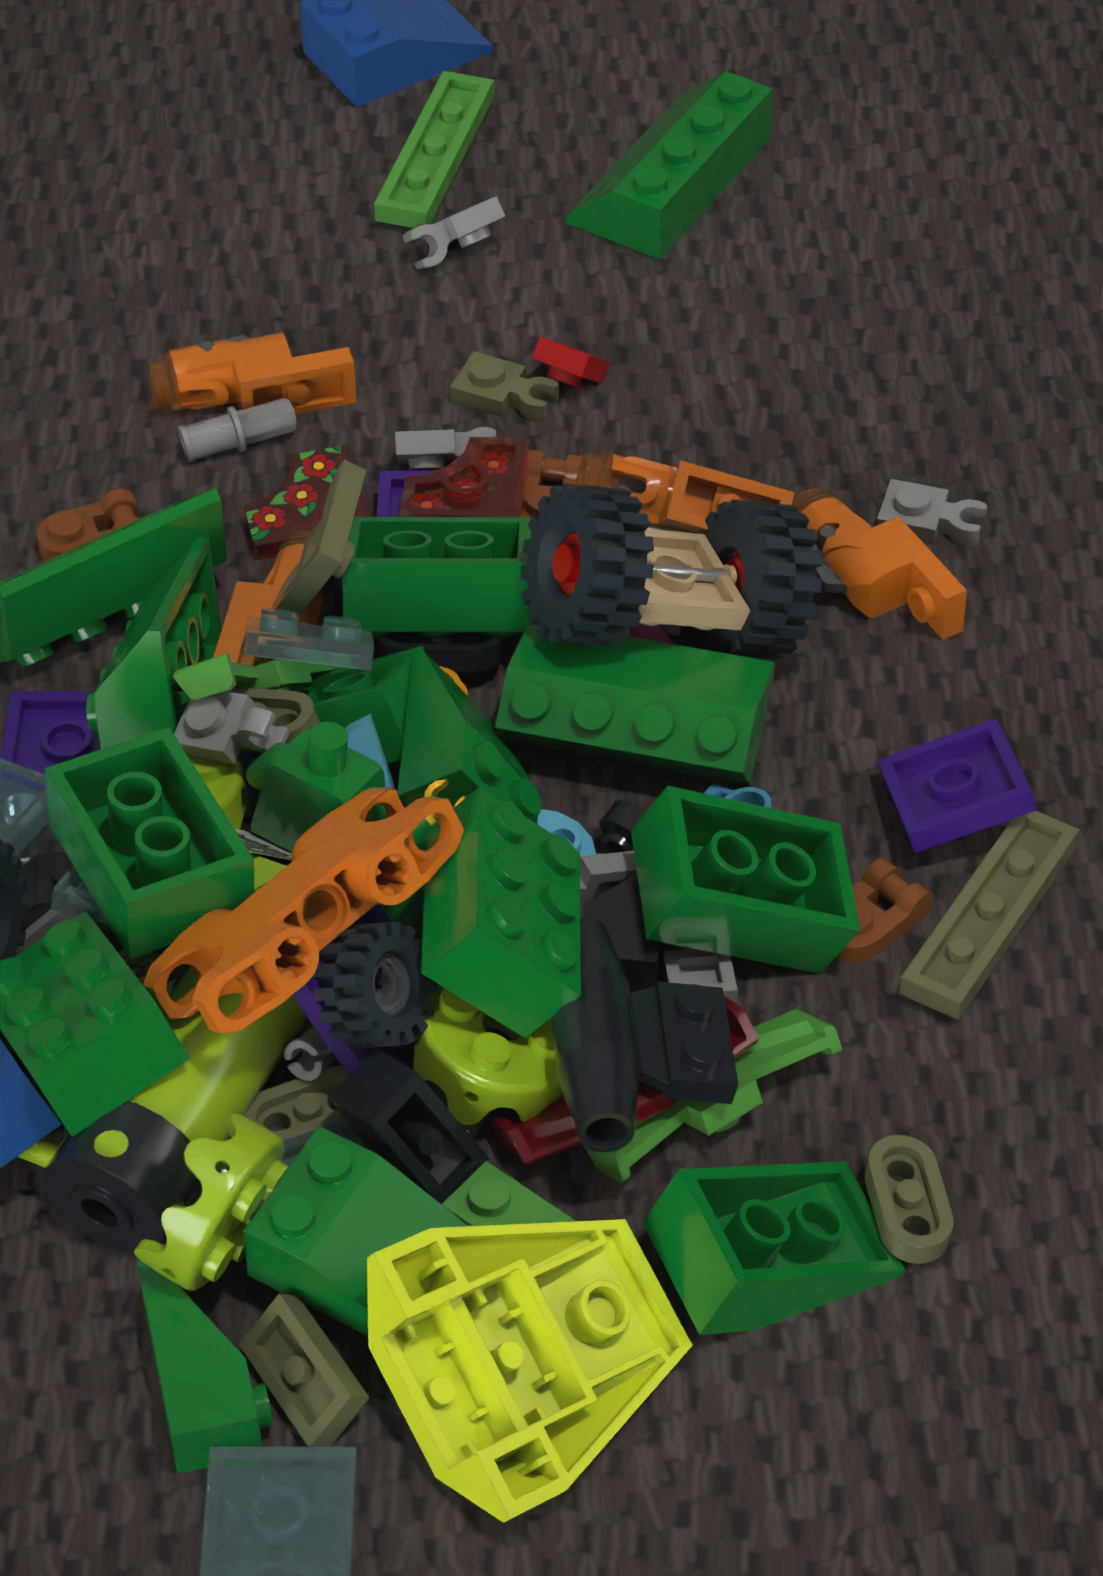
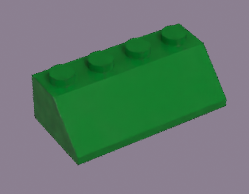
(679, 165)
(102, 577)
(170, 631)
(638, 704)

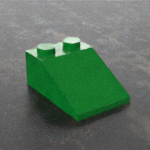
(354, 693)
(458, 743)
(328, 1218)
(766, 1242)

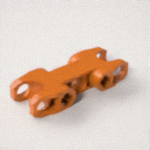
(268, 943)

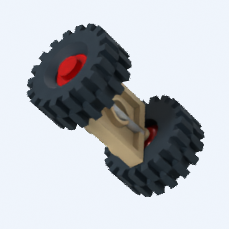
(602, 570)

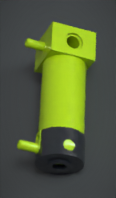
(131, 1161)

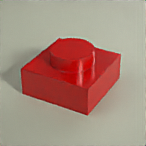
(570, 364)

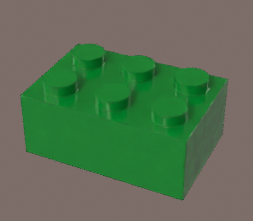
(437, 575)
(147, 839)
(744, 880)
(504, 916)
(83, 1023)

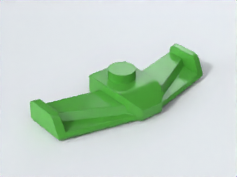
(220, 675)
(780, 1044)

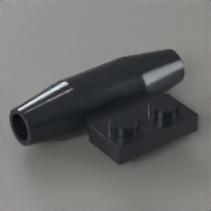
(614, 1038)

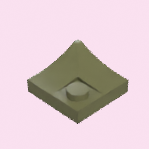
(327, 546)

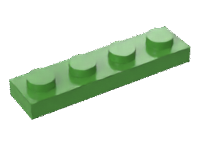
(434, 150)

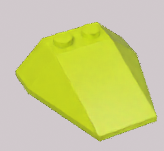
(519, 1350)

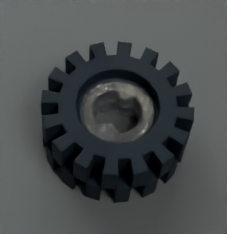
(354, 1006)

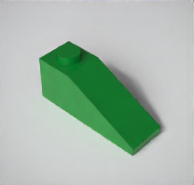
(200, 1377)

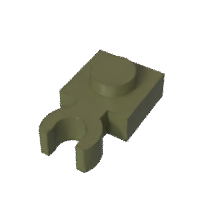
(497, 384)

